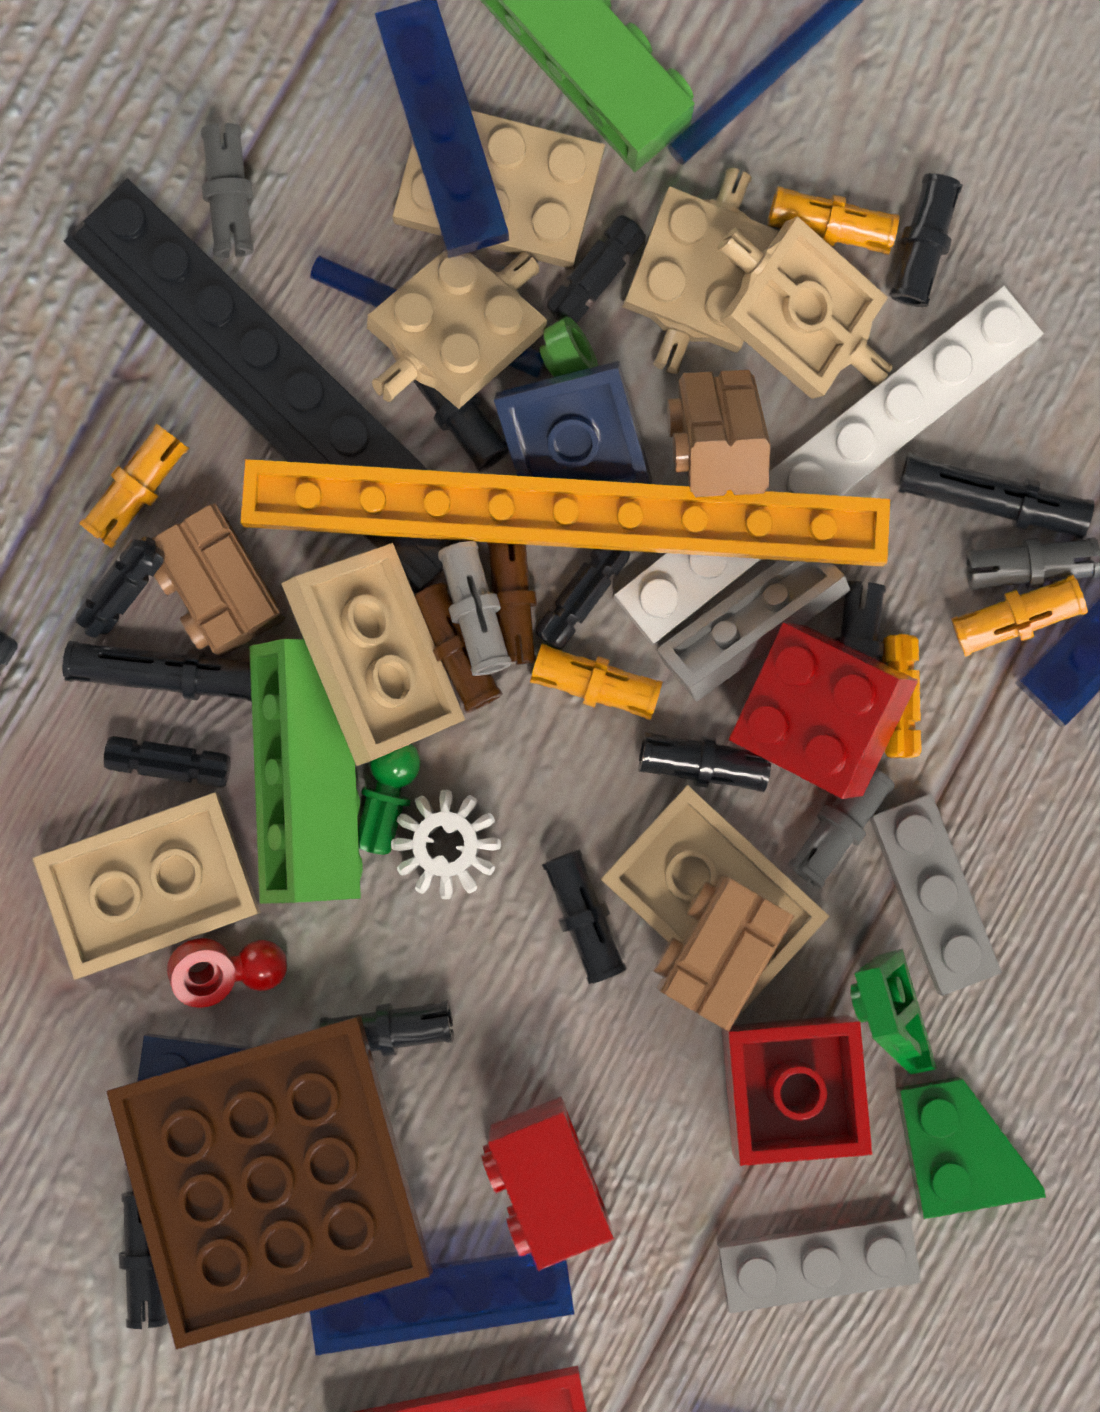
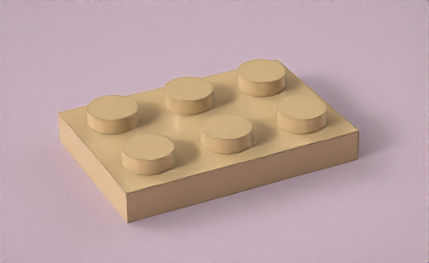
(541, 185)
(373, 652)
(695, 845)
(146, 885)

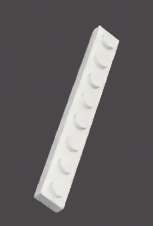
(847, 450)

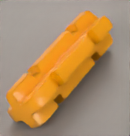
(901, 653)

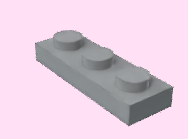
(749, 622)
(935, 894)
(819, 1263)

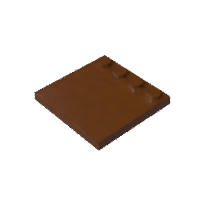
(269, 1183)

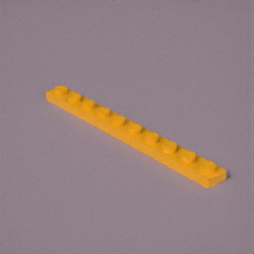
(564, 513)

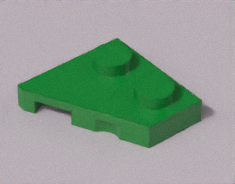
(890, 1006)
(959, 1152)

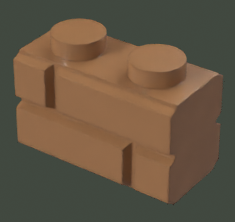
(720, 433)
(216, 582)
(722, 951)

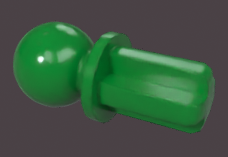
(384, 803)

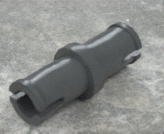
(227, 190)
(1033, 563)
(838, 830)

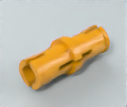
(835, 219)
(134, 486)
(1019, 615)
(596, 681)

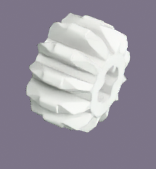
(451, 824)

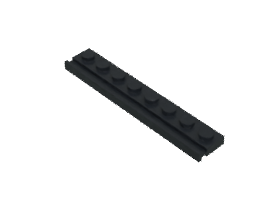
(240, 351)

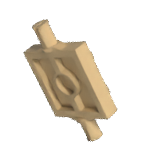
(685, 277)
(804, 308)
(456, 326)

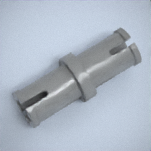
(474, 608)

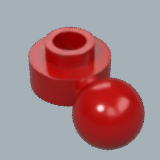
(258, 966)

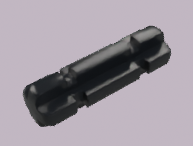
(597, 269)
(120, 586)
(580, 596)
(167, 761)

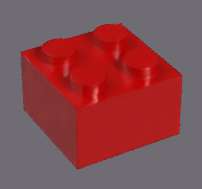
(823, 710)
(796, 1090)
(549, 1183)

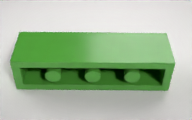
(603, 71)
(301, 782)

